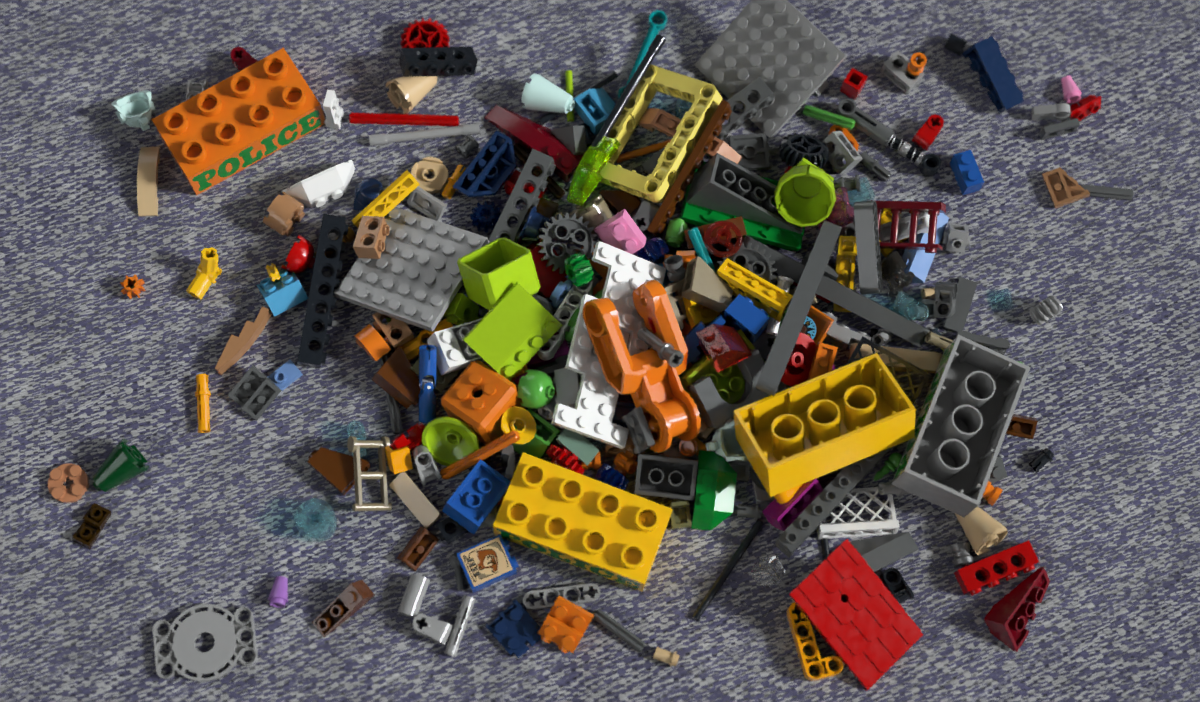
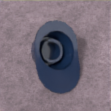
(366, 192)
(532, 227)

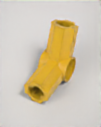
(205, 273)

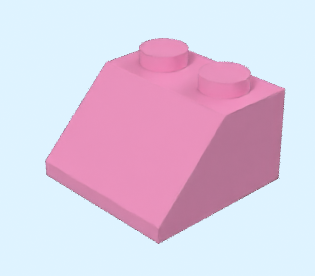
(621, 233)

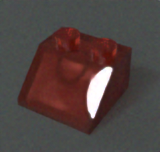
(722, 346)

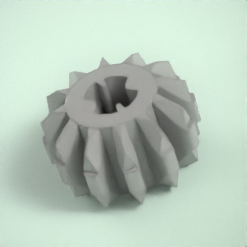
(1046, 310)

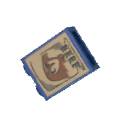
(487, 563)

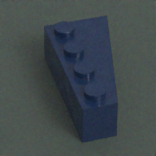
(994, 74)

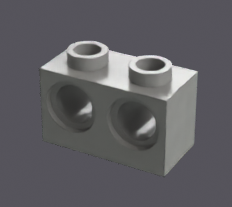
(899, 75)
(843, 148)

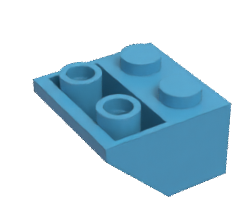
(594, 108)
(282, 293)

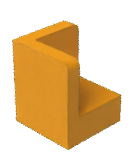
(398, 460)

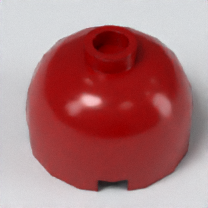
(300, 256)

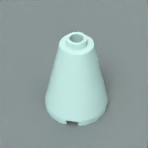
(546, 96)

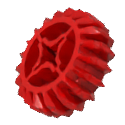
(435, 33)

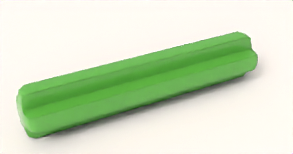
(829, 117)

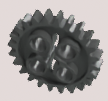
(570, 227)
(753, 257)

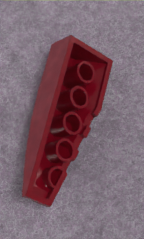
(535, 136)

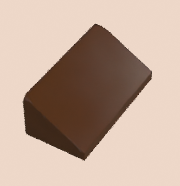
(1022, 426)
(418, 548)

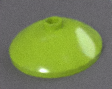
(449, 440)

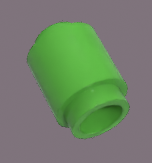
(675, 232)

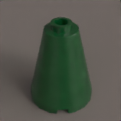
(119, 467)

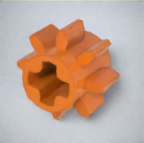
(134, 291)
(625, 463)

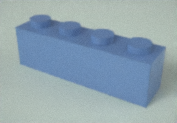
(919, 261)

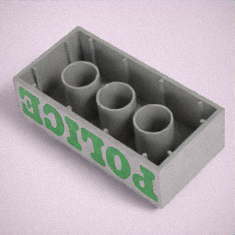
(961, 426)

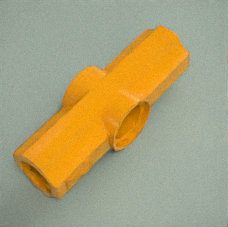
(411, 348)

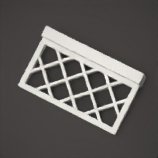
(860, 527)

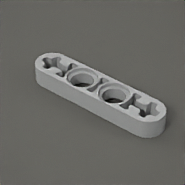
(562, 592)

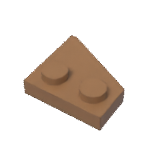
(1063, 188)

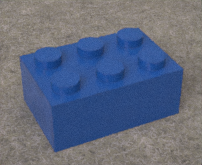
(747, 317)

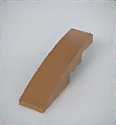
(238, 346)

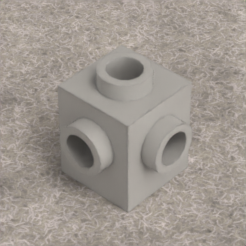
(956, 238)

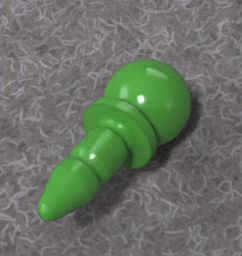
(891, 464)

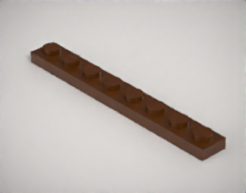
(693, 162)

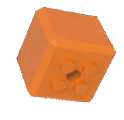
(486, 411)

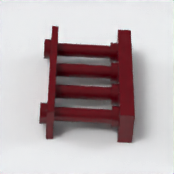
(914, 209)

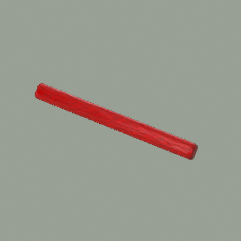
(404, 119)

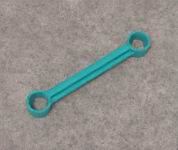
(651, 34)

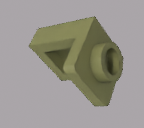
(680, 515)

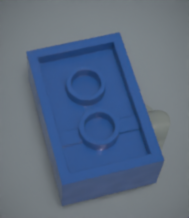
(476, 498)

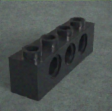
(438, 61)

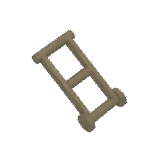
(354, 446)

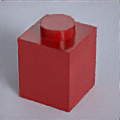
(853, 83)

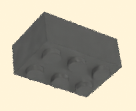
(666, 476)

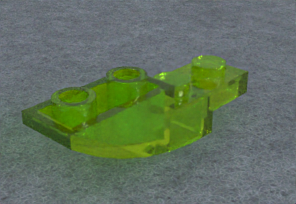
(588, 171)

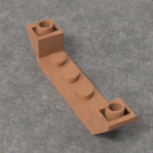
(667, 124)

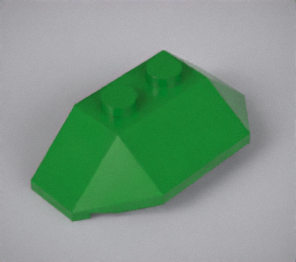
(713, 491)

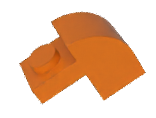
(372, 342)

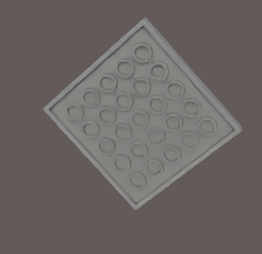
(779, 46)
(415, 270)

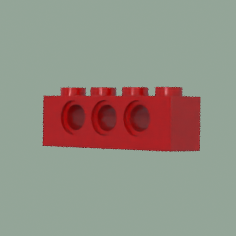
(1022, 552)

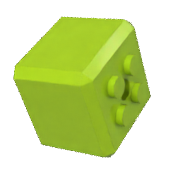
(495, 269)

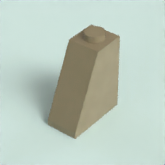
(706, 286)

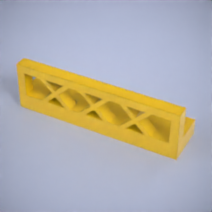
(389, 197)
(755, 287)

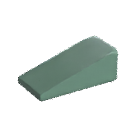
(578, 445)

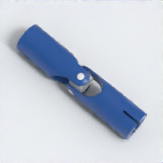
(427, 397)

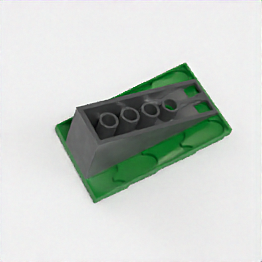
(729, 191)

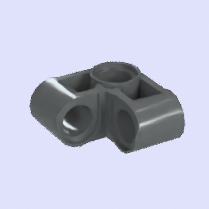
(944, 294)

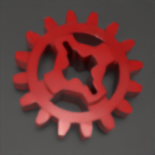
(564, 458)

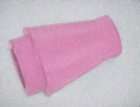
(1070, 90)

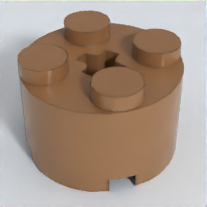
(284, 213)

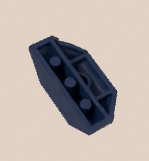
(489, 168)

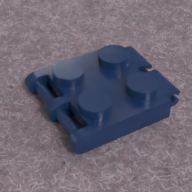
(515, 629)

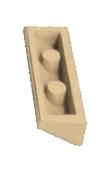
(415, 500)

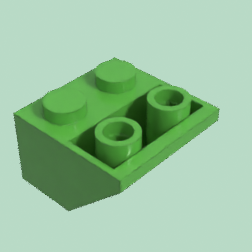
(543, 439)

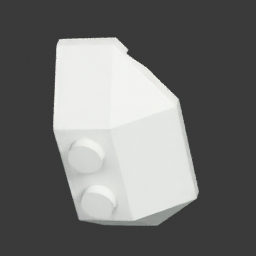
(323, 186)

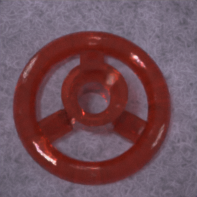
(723, 232)

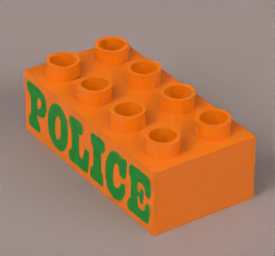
(239, 121)

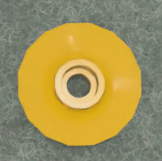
(522, 420)

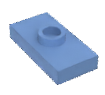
(285, 375)

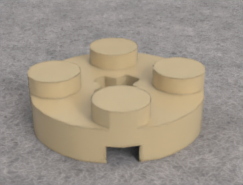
(439, 171)

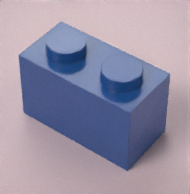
(966, 172)

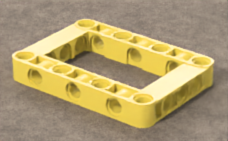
(688, 132)

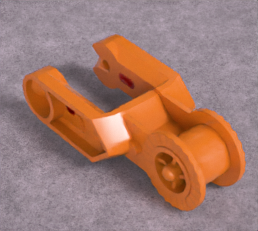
(644, 375)

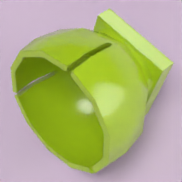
(805, 194)

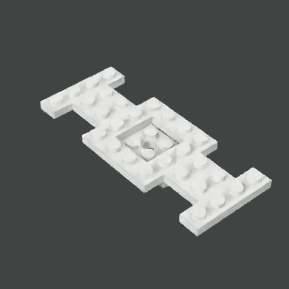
(596, 397)

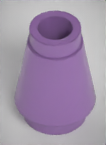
(279, 593)

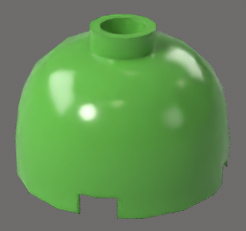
(535, 389)

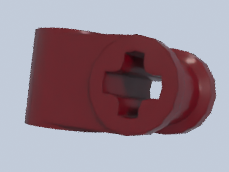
(245, 61)

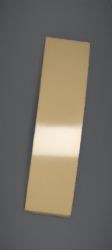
(147, 181)

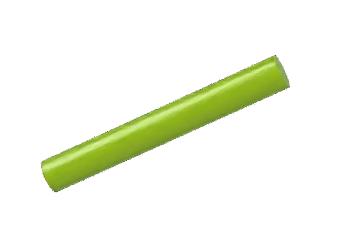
(569, 89)

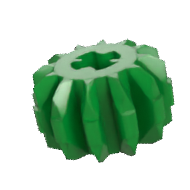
(578, 269)

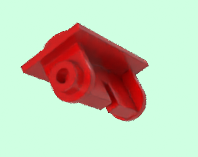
(1089, 105)
(412, 441)

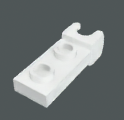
(332, 110)

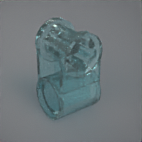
(910, 307)

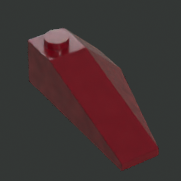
(1011, 613)

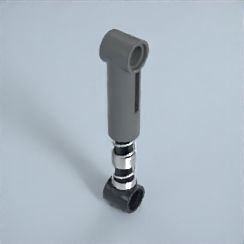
(886, 136)

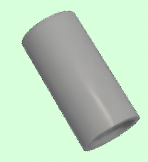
(413, 596)

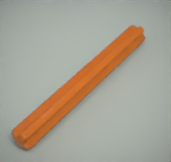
(482, 453)

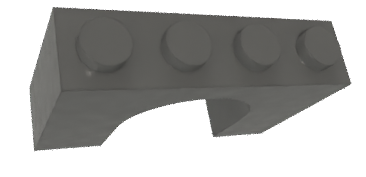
(716, 410)

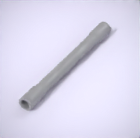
(382, 139)

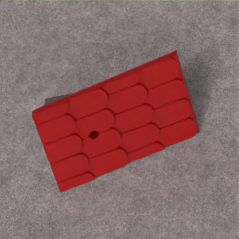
(856, 614)

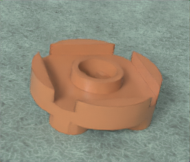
(76, 490)

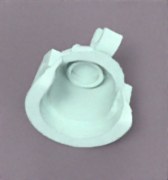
(135, 109)
(725, 443)

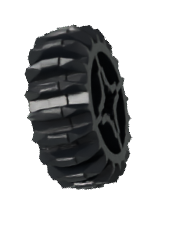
(797, 146)

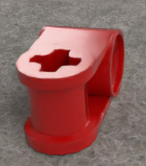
(927, 133)

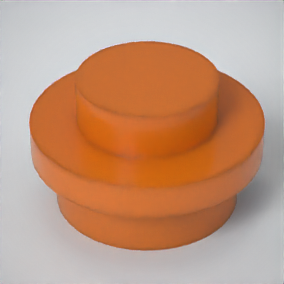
(688, 448)

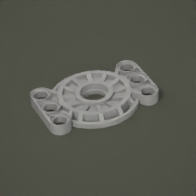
(226, 645)

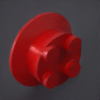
(800, 361)

